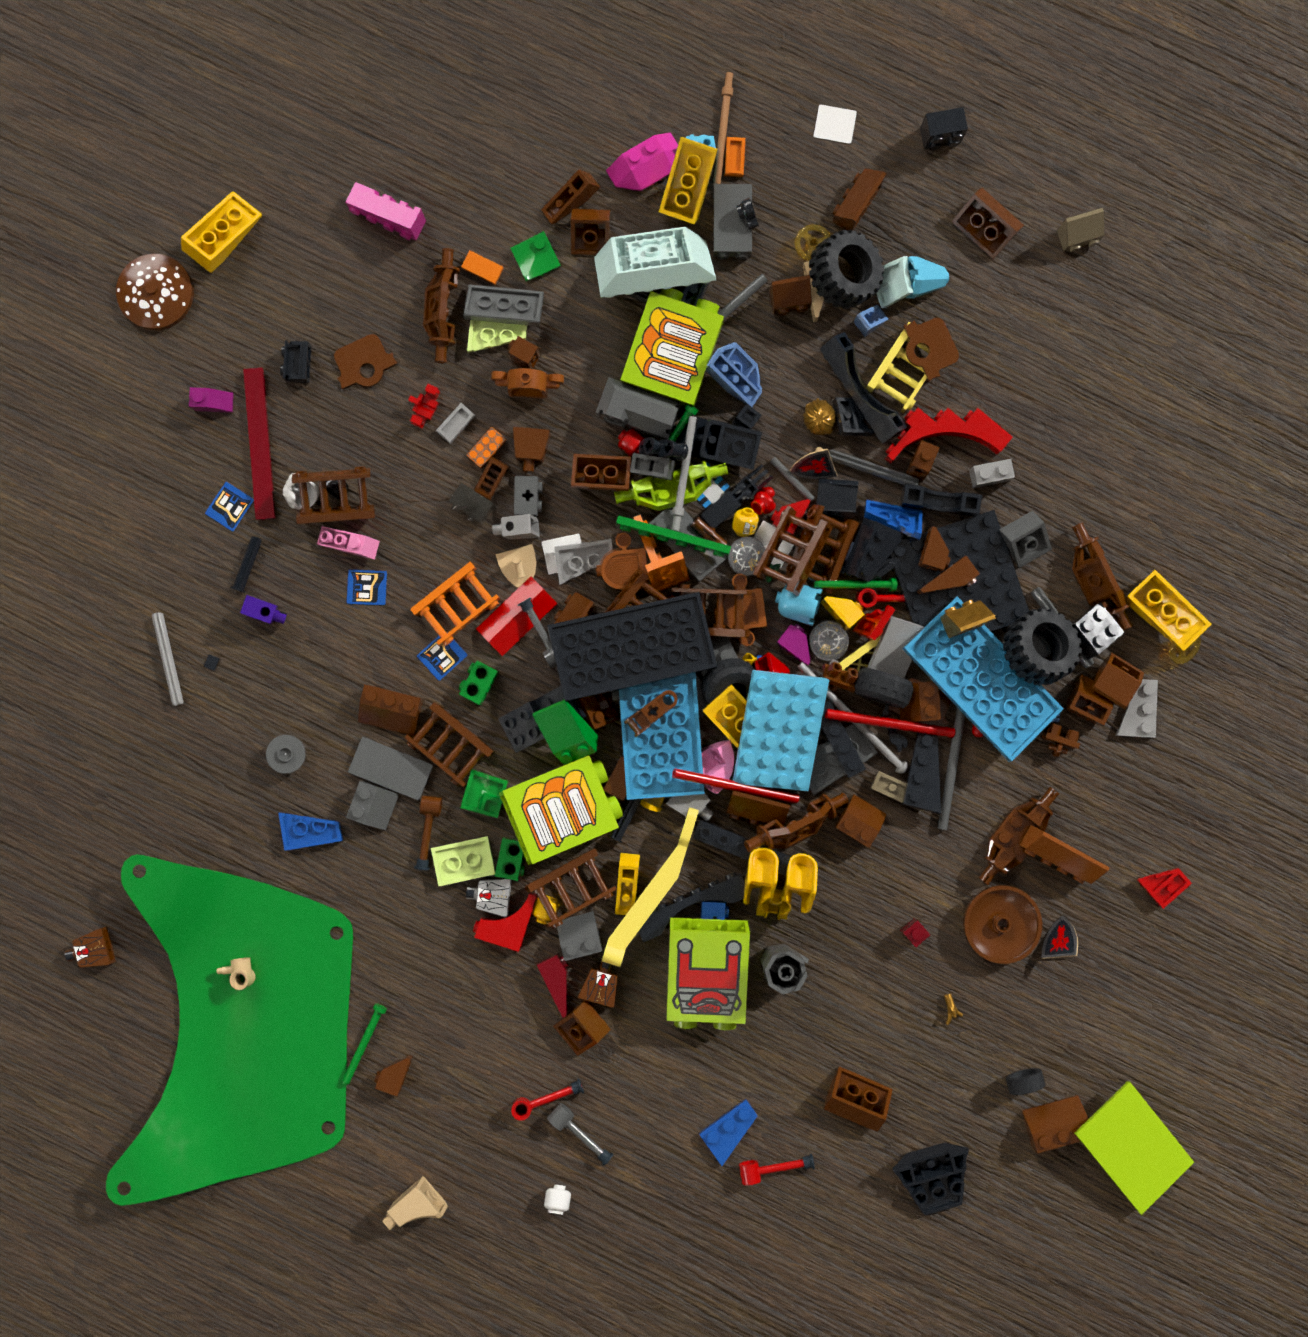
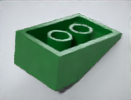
(566, 732)

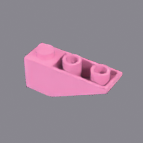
(348, 542)

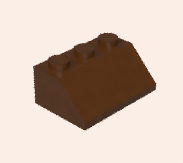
(858, 198)
(987, 223)
(601, 472)
(389, 709)
(756, 808)
(858, 1099)
(1054, 1123)

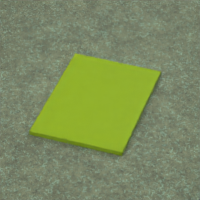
(1134, 1147)

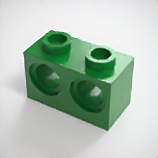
(482, 684)
(506, 857)

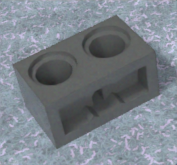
(652, 466)

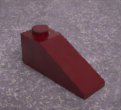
(555, 976)

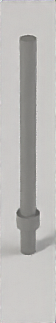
(678, 510)

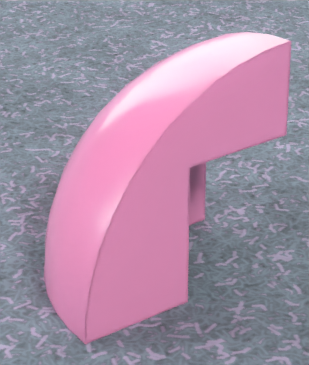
(718, 762)

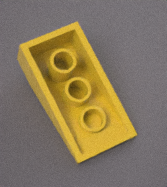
(688, 180)
(219, 231)
(1167, 611)
(728, 713)

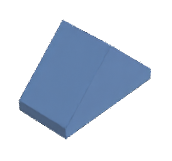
(870, 320)

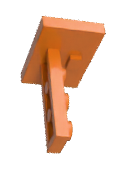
(663, 571)

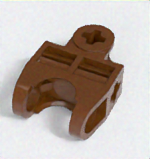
(645, 718)

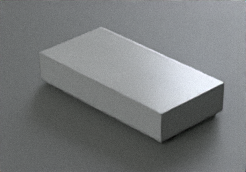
(455, 423)

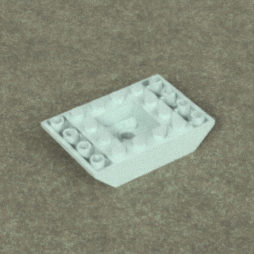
(653, 262)

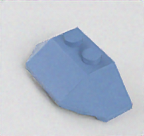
(736, 373)

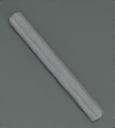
(167, 658)

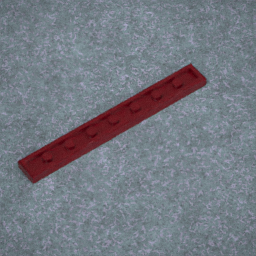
(259, 443)

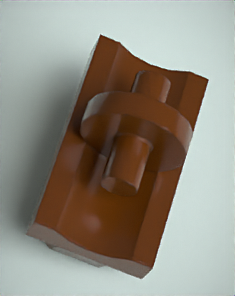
(839, 677)
(1053, 735)

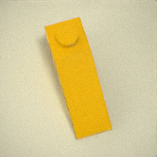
(627, 883)

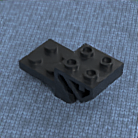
(724, 443)
(521, 725)

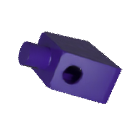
(254, 607)

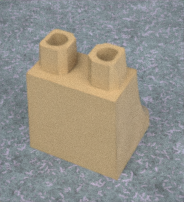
(416, 1202)

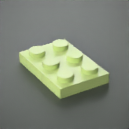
(463, 861)

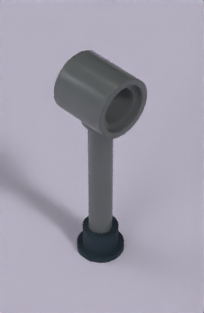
(527, 605)
(562, 1117)

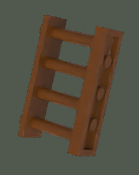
(325, 512)
(839, 546)
(811, 551)
(627, 595)
(719, 629)
(467, 738)
(571, 869)

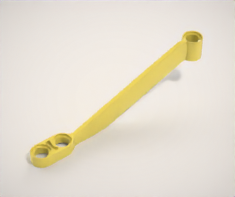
(650, 897)

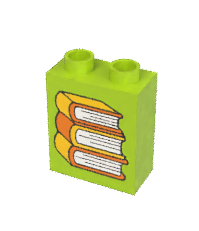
(673, 346)
(561, 809)

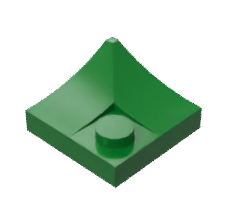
(535, 256)
(483, 793)

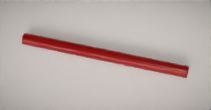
(889, 723)
(732, 785)

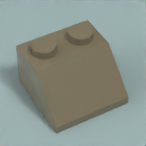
(1082, 230)

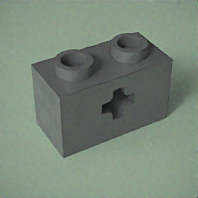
(526, 485)

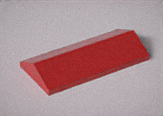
(509, 621)

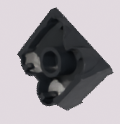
(837, 497)

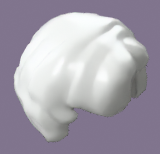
(292, 493)

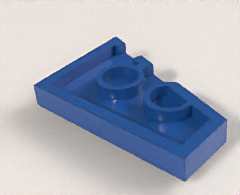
(896, 517)
(308, 831)
(728, 1130)

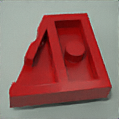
(1165, 885)

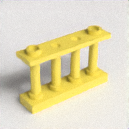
(888, 367)

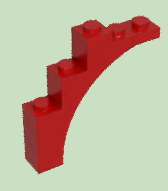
(977, 428)

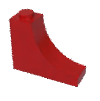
(508, 930)

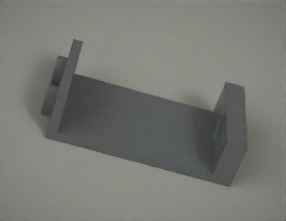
(731, 234)

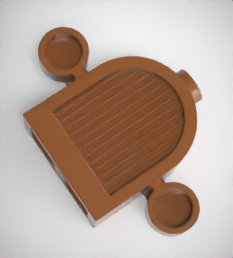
(527, 382)
(622, 563)
(753, 610)

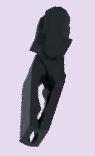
(729, 504)

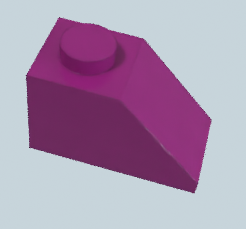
(210, 400)
(795, 643)

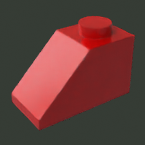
(800, 507)

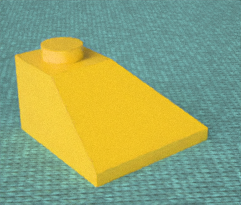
(843, 610)

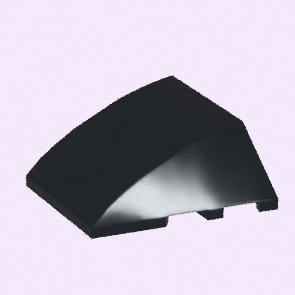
(934, 1176)

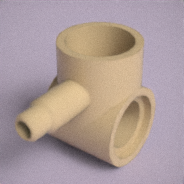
(238, 967)

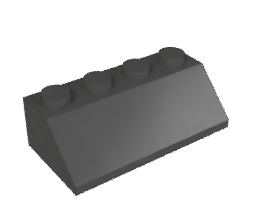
(697, 563)

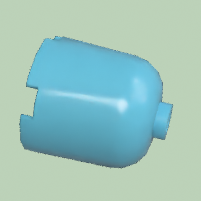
(802, 607)

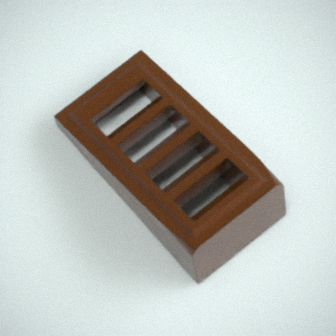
(498, 463)

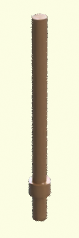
(727, 93)

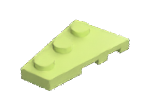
(493, 334)

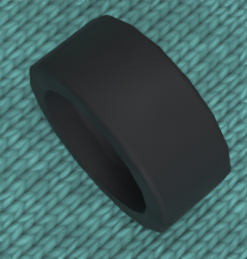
(1025, 1081)

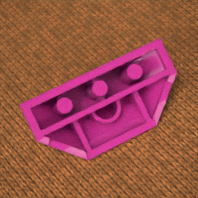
(644, 163)

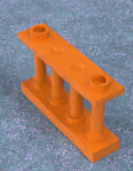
(452, 585)

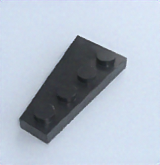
(923, 779)

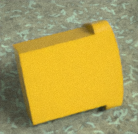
(652, 803)

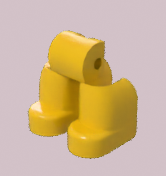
(763, 874)

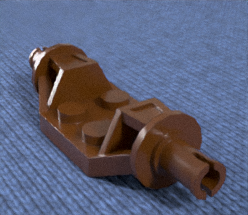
(436, 308)
(1097, 578)
(1011, 833)
(777, 836)

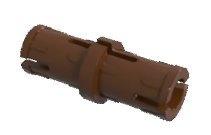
(699, 525)

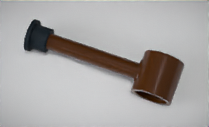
(430, 807)

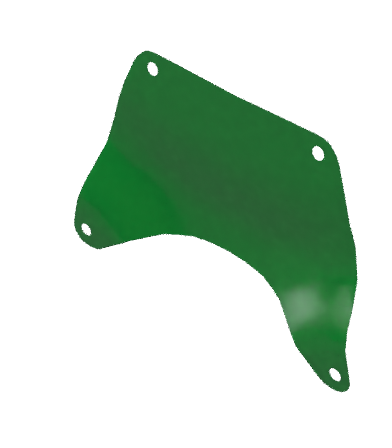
(251, 1063)

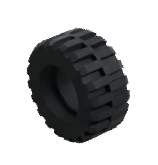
(863, 260)
(1056, 632)

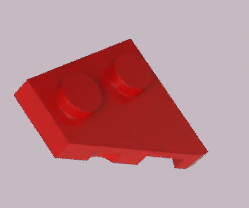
(872, 624)

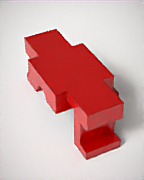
(424, 406)

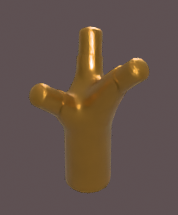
(952, 1010)

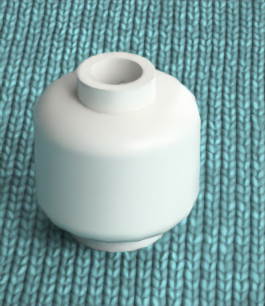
(557, 1199)

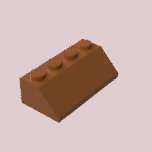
(1063, 855)

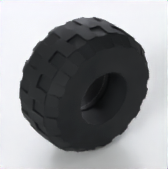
(727, 673)
(883, 687)

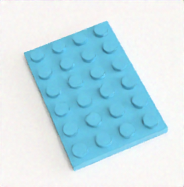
(780, 730)

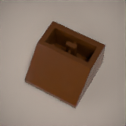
(1117, 680)
(1088, 703)
(599, 710)

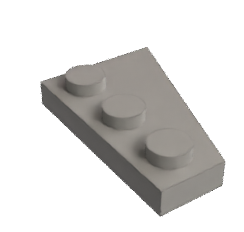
(579, 557)
(1141, 712)

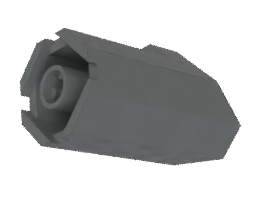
(637, 408)
(784, 968)

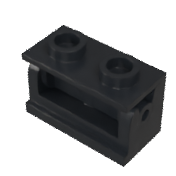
(296, 361)

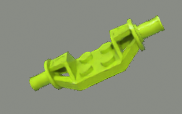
(665, 491)

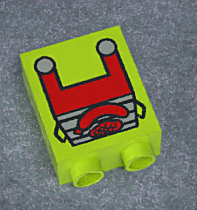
(707, 972)

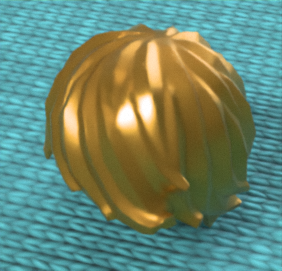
(819, 417)

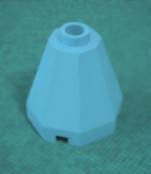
(925, 276)

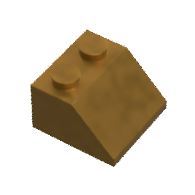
(966, 618)

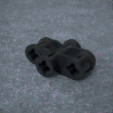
(663, 448)

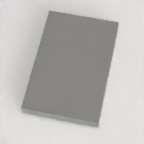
(889, 651)

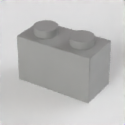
(992, 473)

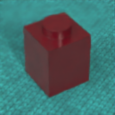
(915, 932)

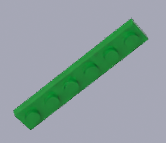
(681, 539)

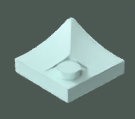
(895, 283)

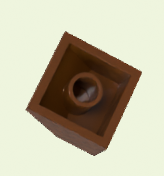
(589, 230)
(790, 295)
(576, 607)
(923, 703)
(860, 821)
(582, 1028)

